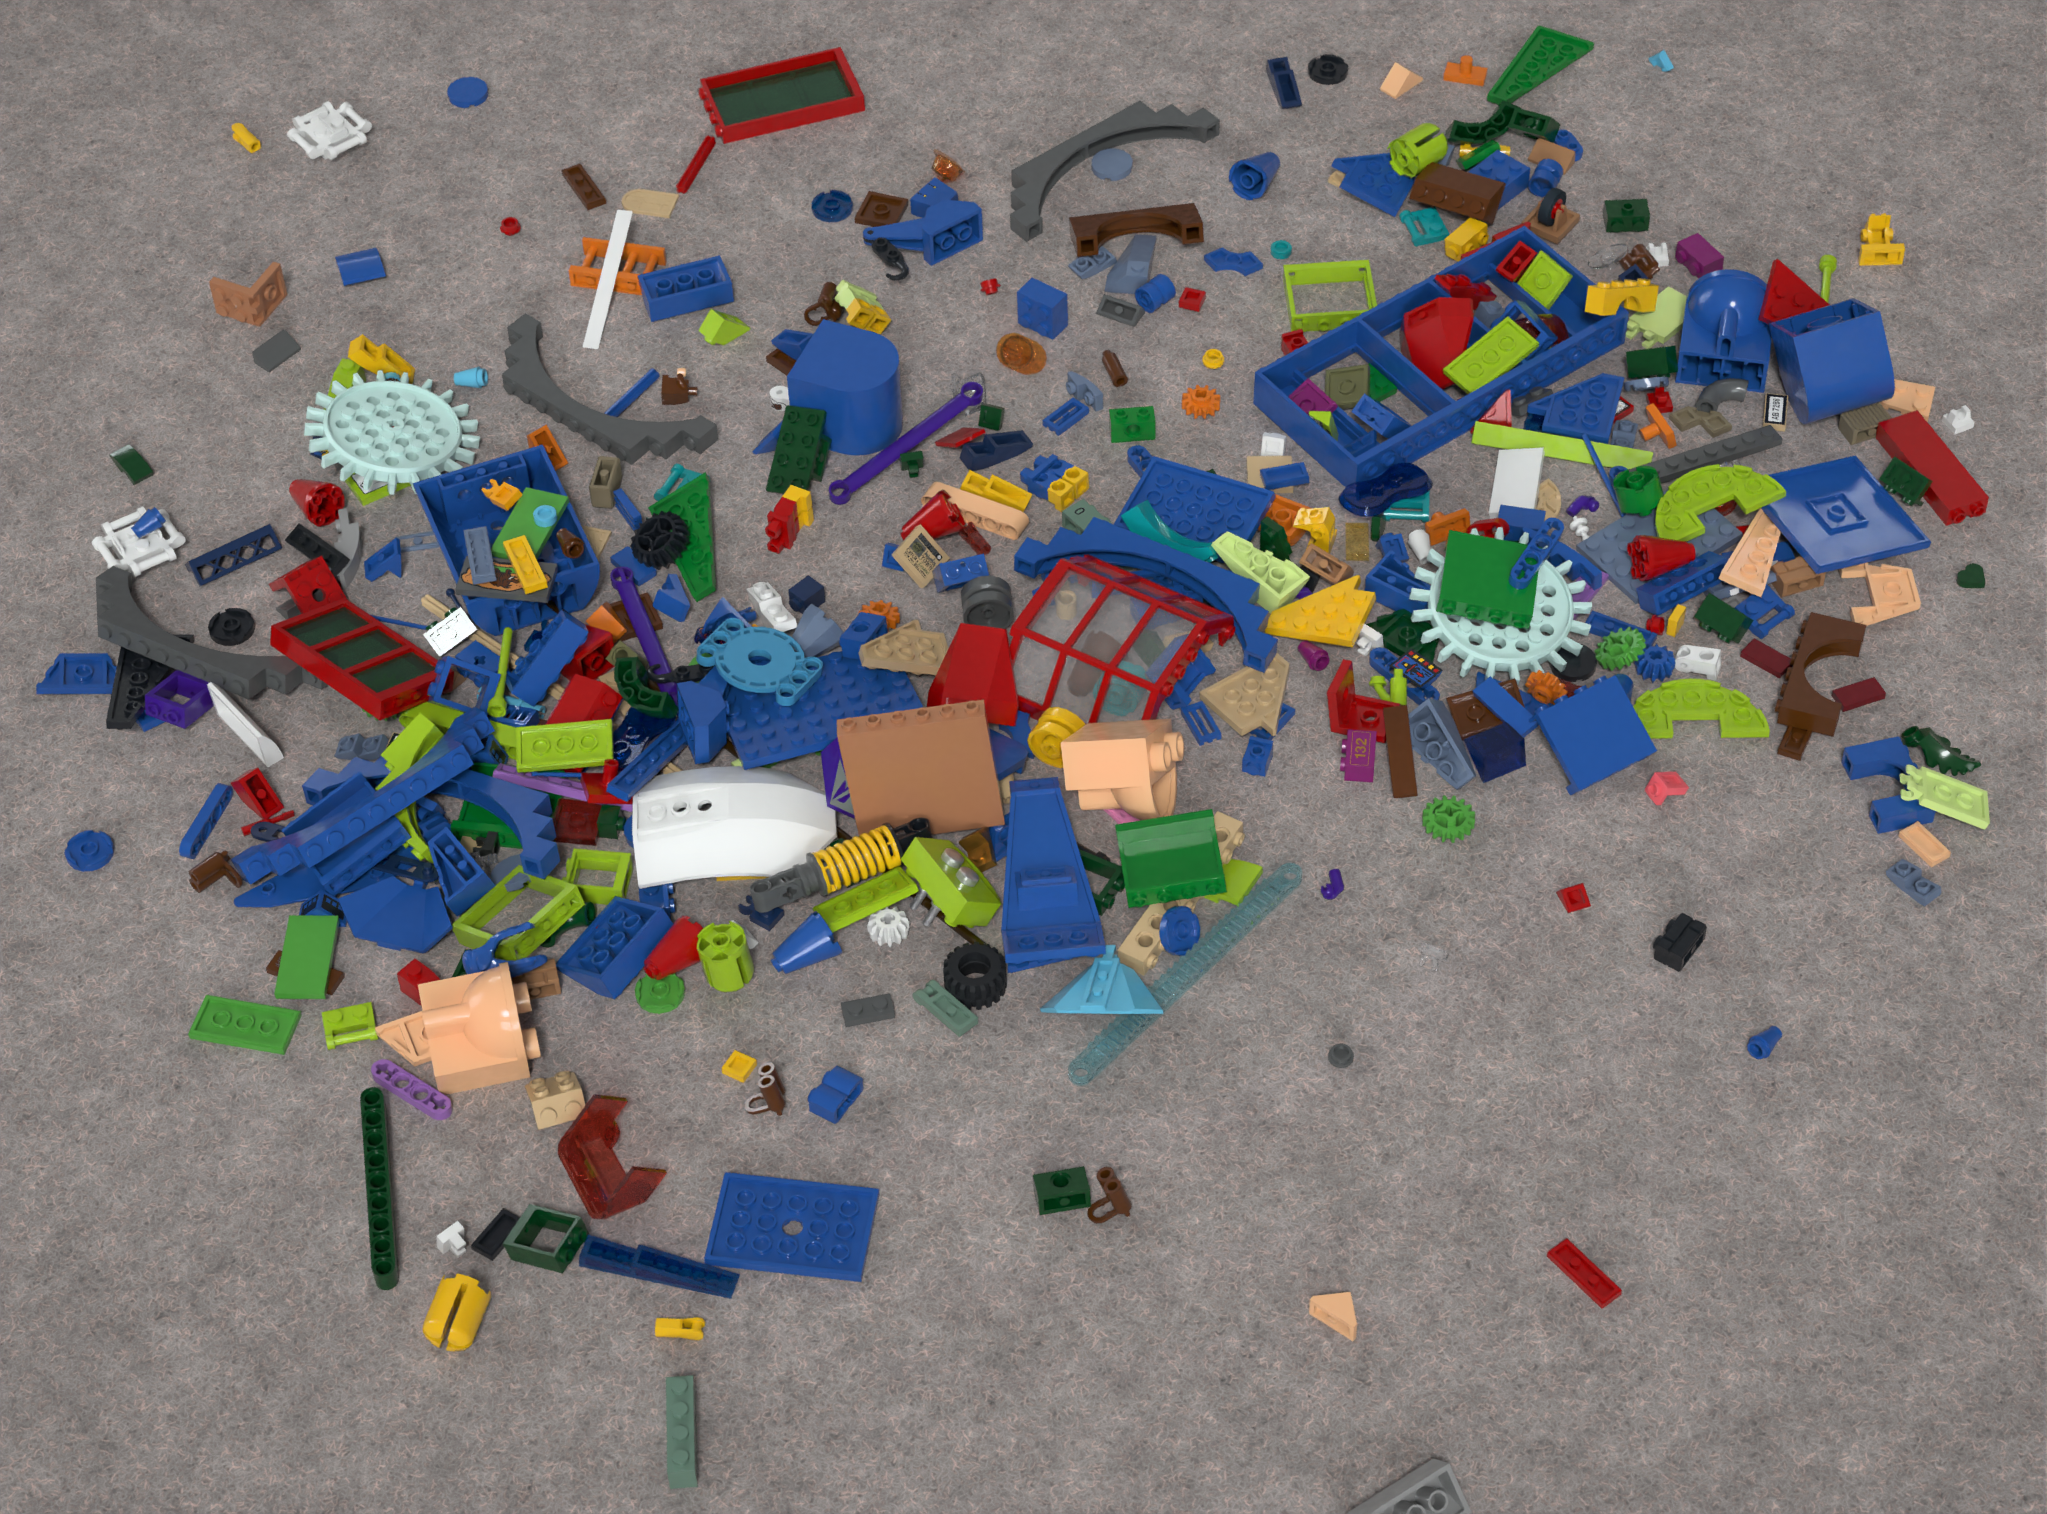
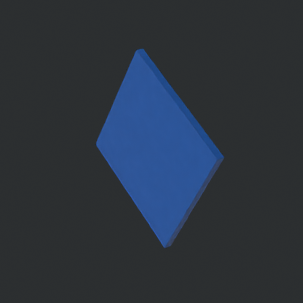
(1841, 516)

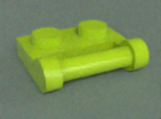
(349, 1020)

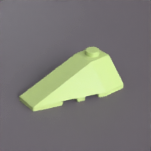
(1277, 579)

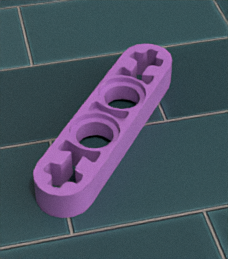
(414, 1087)

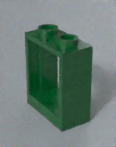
(1108, 870)
(529, 1226)

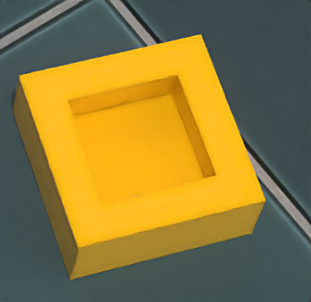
(1676, 620)
(739, 1066)

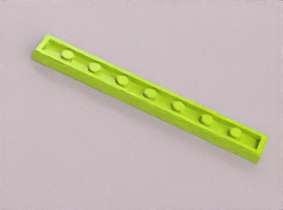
(1558, 446)

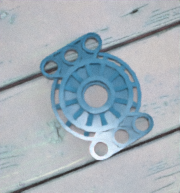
(776, 676)

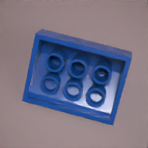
(616, 950)

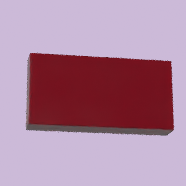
(1766, 658)
(1859, 694)

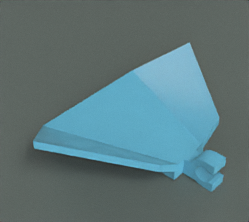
(1105, 989)

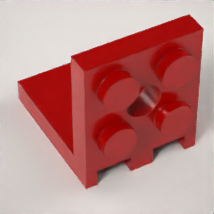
(305, 579)
(1350, 710)

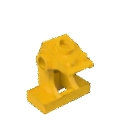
(1877, 244)
(1320, 524)

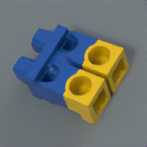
(1055, 481)

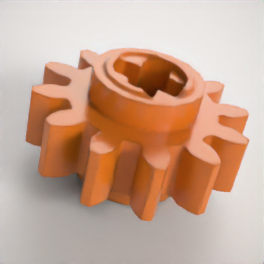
(1201, 401)
(883, 609)
(1545, 687)

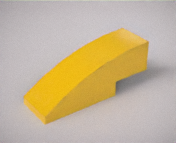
(378, 358)
(996, 490)

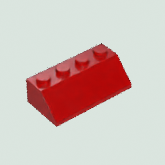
(584, 701)

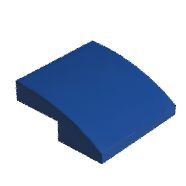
(360, 266)

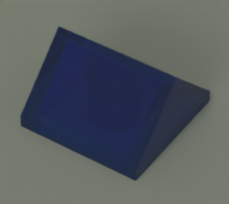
(1497, 751)

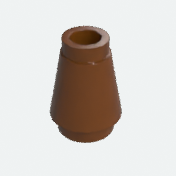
(570, 544)

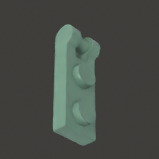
(946, 1008)

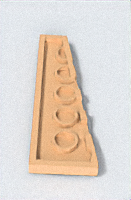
(1911, 397)
(1753, 556)

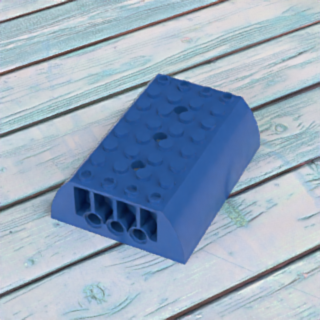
(457, 504)

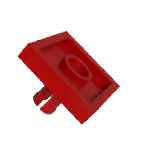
(596, 784)

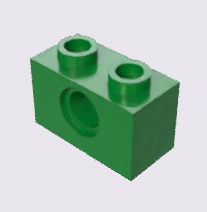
(1132, 424)

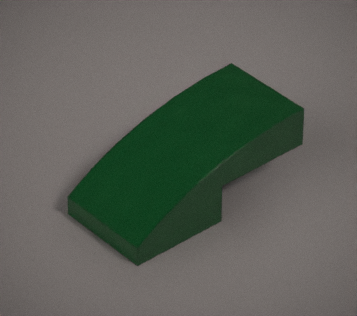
(132, 464)

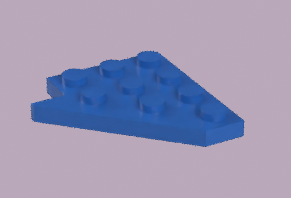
(1374, 181)
(1582, 408)

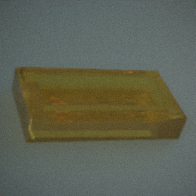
(1357, 541)

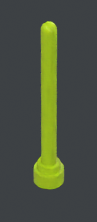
(1827, 266)
(497, 705)

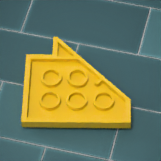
(1326, 616)

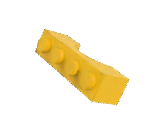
(1606, 297)

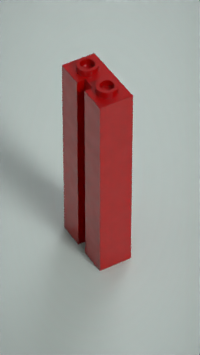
(1953, 489)

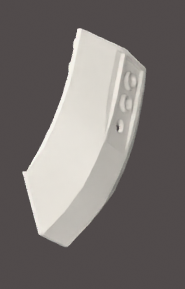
(755, 827)

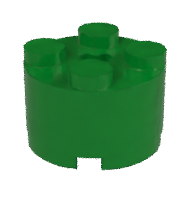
(1638, 490)

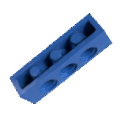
(1681, 584)

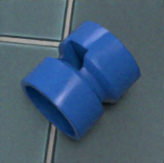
(1545, 177)
(1155, 292)

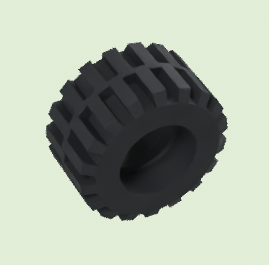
(975, 959)

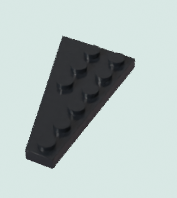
(132, 680)

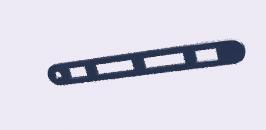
(424, 871)

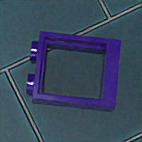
(158, 703)

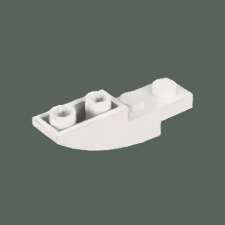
(770, 607)

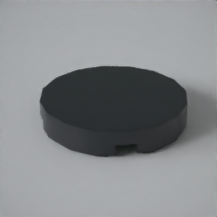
(1333, 73)
(226, 631)
(1577, 666)

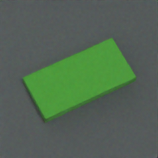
(522, 521)
(307, 957)
(245, 1024)

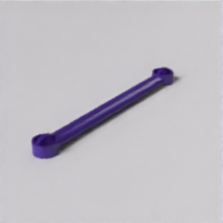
(905, 443)
(642, 626)

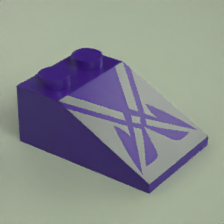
(835, 780)

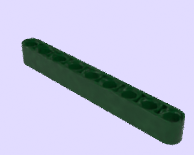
(379, 1189)

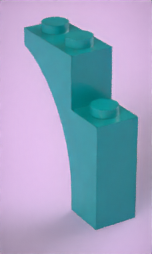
(1145, 522)

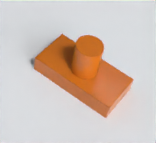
(1465, 72)
(1657, 427)
(1441, 524)

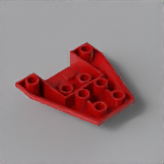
(1436, 335)
(978, 669)

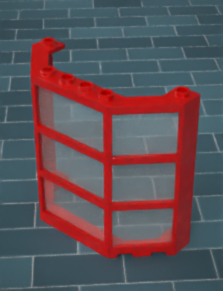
(1107, 642)

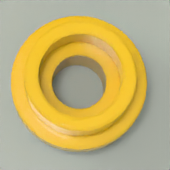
(1213, 358)

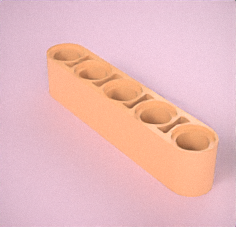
(982, 511)

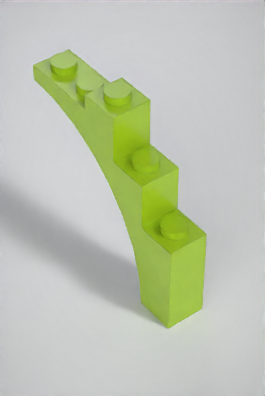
(400, 755)

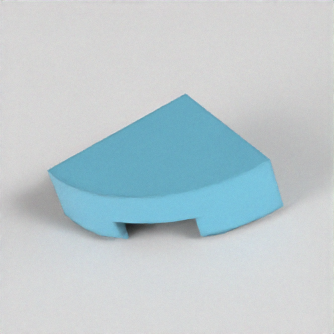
(1661, 60)

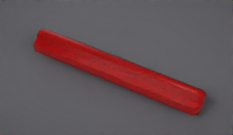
(695, 164)

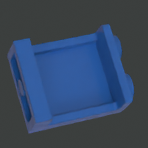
(1194, 674)

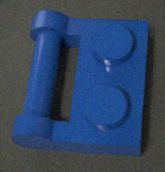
(1758, 607)

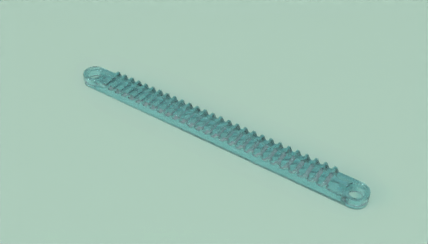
(1187, 972)

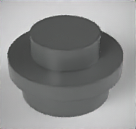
(1341, 1055)

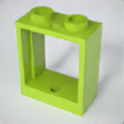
(603, 861)

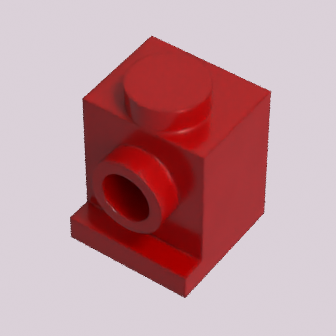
(1292, 341)

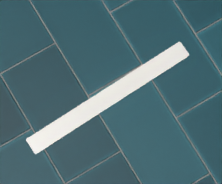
(607, 279)

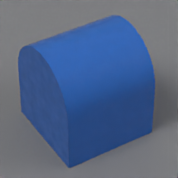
(1833, 359)
(857, 384)

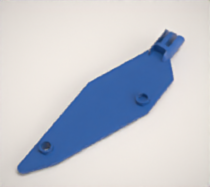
(302, 883)

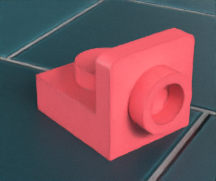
(1665, 784)

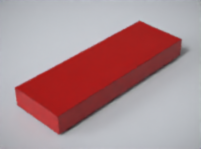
(1584, 1273)

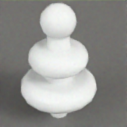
(1580, 527)

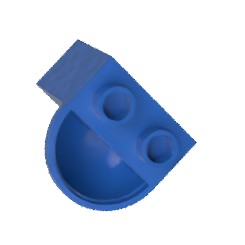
(1723, 331)

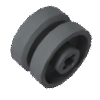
(987, 602)

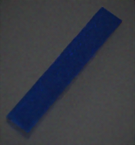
(656, 1267)

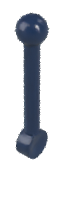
(450, 593)

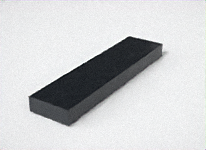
(313, 547)

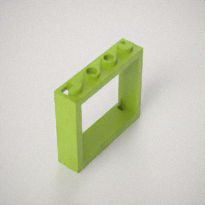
(1326, 273)
(545, 921)

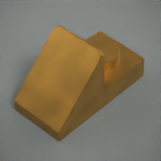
(979, 849)

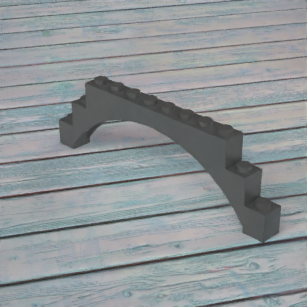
(1133, 124)
(620, 436)
(244, 675)

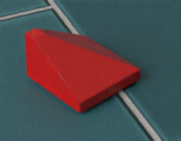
(1574, 898)

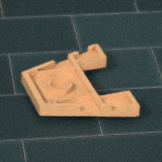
(1890, 589)

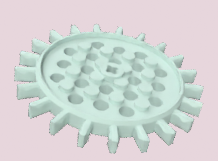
(390, 431)
(1508, 659)

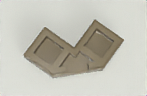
(1690, 417)

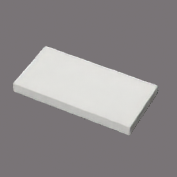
(1517, 479)

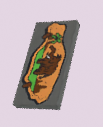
(506, 584)

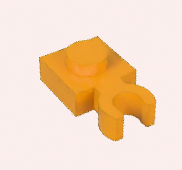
(503, 495)

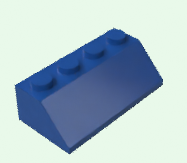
(686, 288)

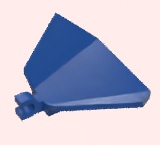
(397, 915)

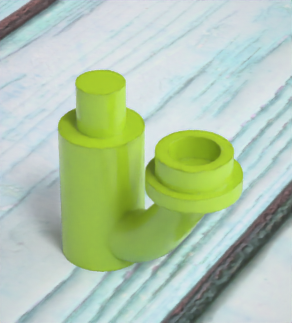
(1398, 687)

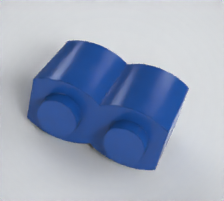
(835, 1094)

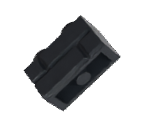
(1679, 942)

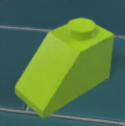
(722, 327)

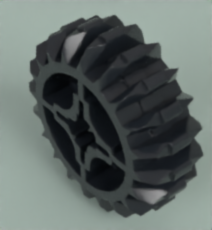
(656, 535)

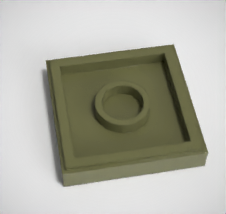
(1347, 384)

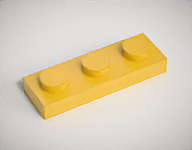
(525, 564)

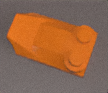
(1284, 513)

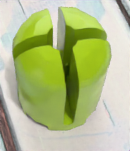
(1418, 149)
(725, 956)

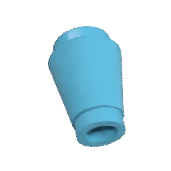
(472, 377)

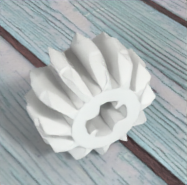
(888, 926)

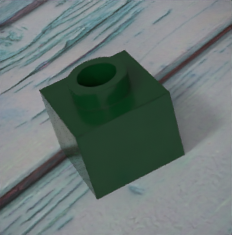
(610, 821)

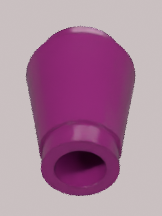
(1313, 655)

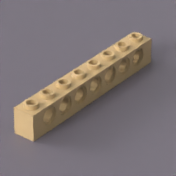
(1146, 931)

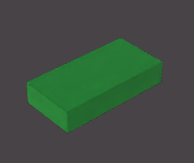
(1478, 154)

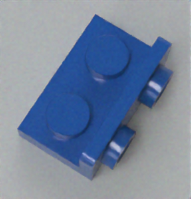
(659, 897)

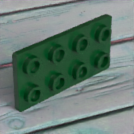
(799, 450)

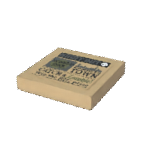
(919, 555)

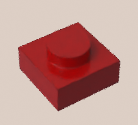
(1192, 299)

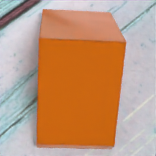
(544, 437)
(607, 620)

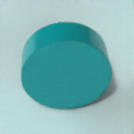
(1281, 249)

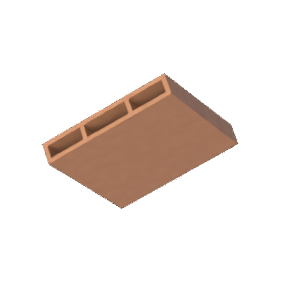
(922, 766)

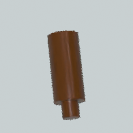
(1114, 368)

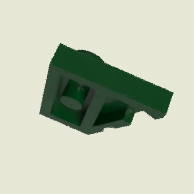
(1274, 539)

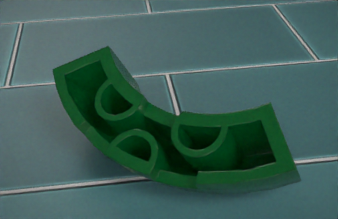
(1481, 133)
(632, 685)

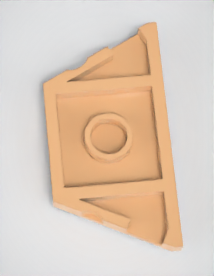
(407, 1038)

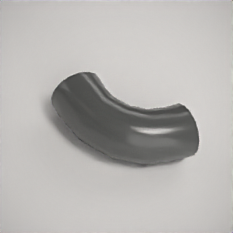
(1721, 391)

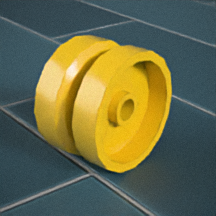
(1049, 732)

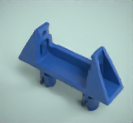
(725, 610)

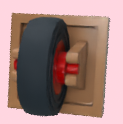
(1551, 217)

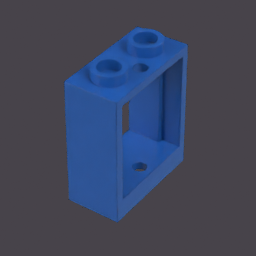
(1545, 338)
(1379, 417)
(955, 575)
(442, 669)

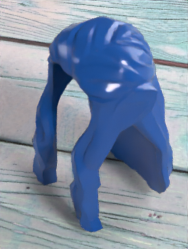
(484, 958)

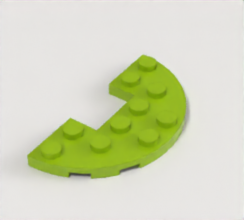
(1707, 489)
(1699, 701)

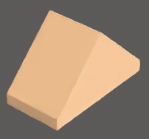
(1399, 81)
(1336, 1312)

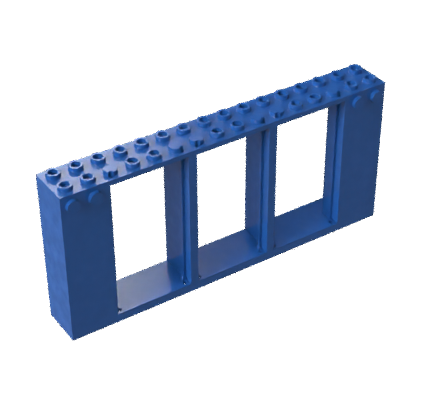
(1588, 339)

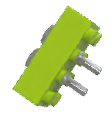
(951, 882)

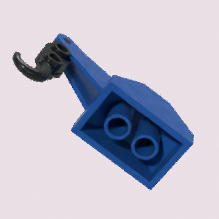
(942, 233)
(700, 707)

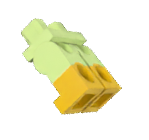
(862, 307)

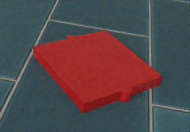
(960, 437)

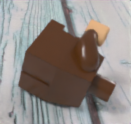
(676, 389)

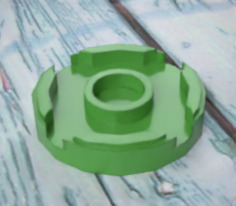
(655, 998)

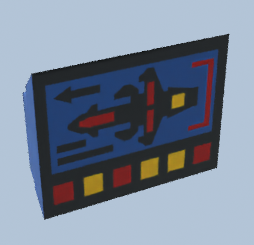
(1417, 668)

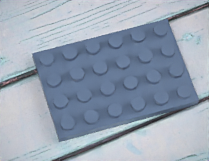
(1609, 546)

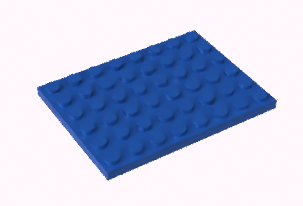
(772, 732)

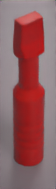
(246, 830)

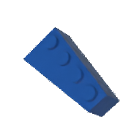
(546, 658)

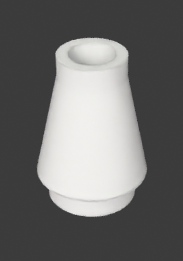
(1420, 544)

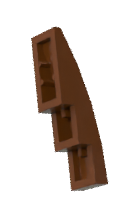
(1400, 751)

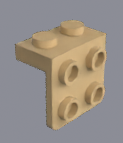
(555, 1099)

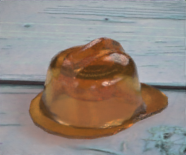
(945, 167)
(1021, 354)

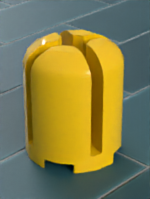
(450, 1295)

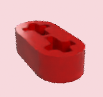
(1487, 526)

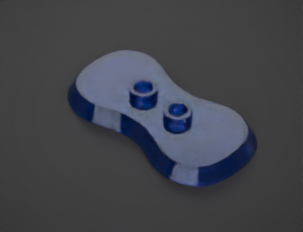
(1378, 494)
(636, 734)

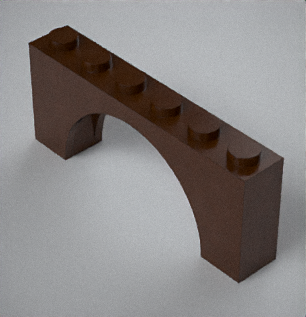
(1175, 220)
(1821, 638)

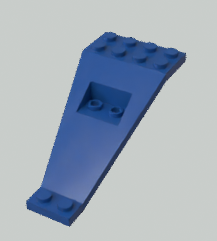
(1045, 888)

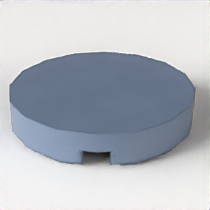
(1112, 164)
(1646, 384)
(504, 868)

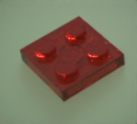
(576, 822)

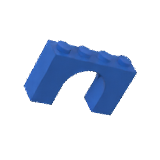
(1889, 759)

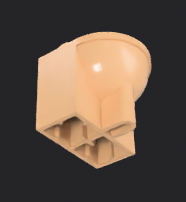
(1124, 766)
(477, 1029)

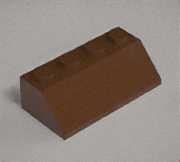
(1458, 192)

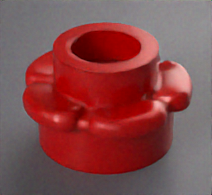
(510, 226)
(990, 286)
(1656, 624)

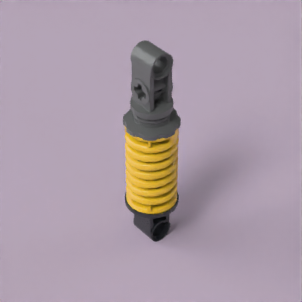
(838, 864)

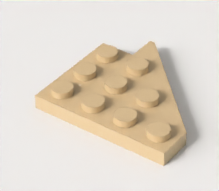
(906, 650)
(1250, 697)

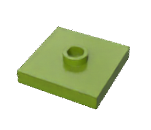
(1545, 279)

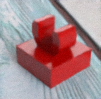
(1660, 399)

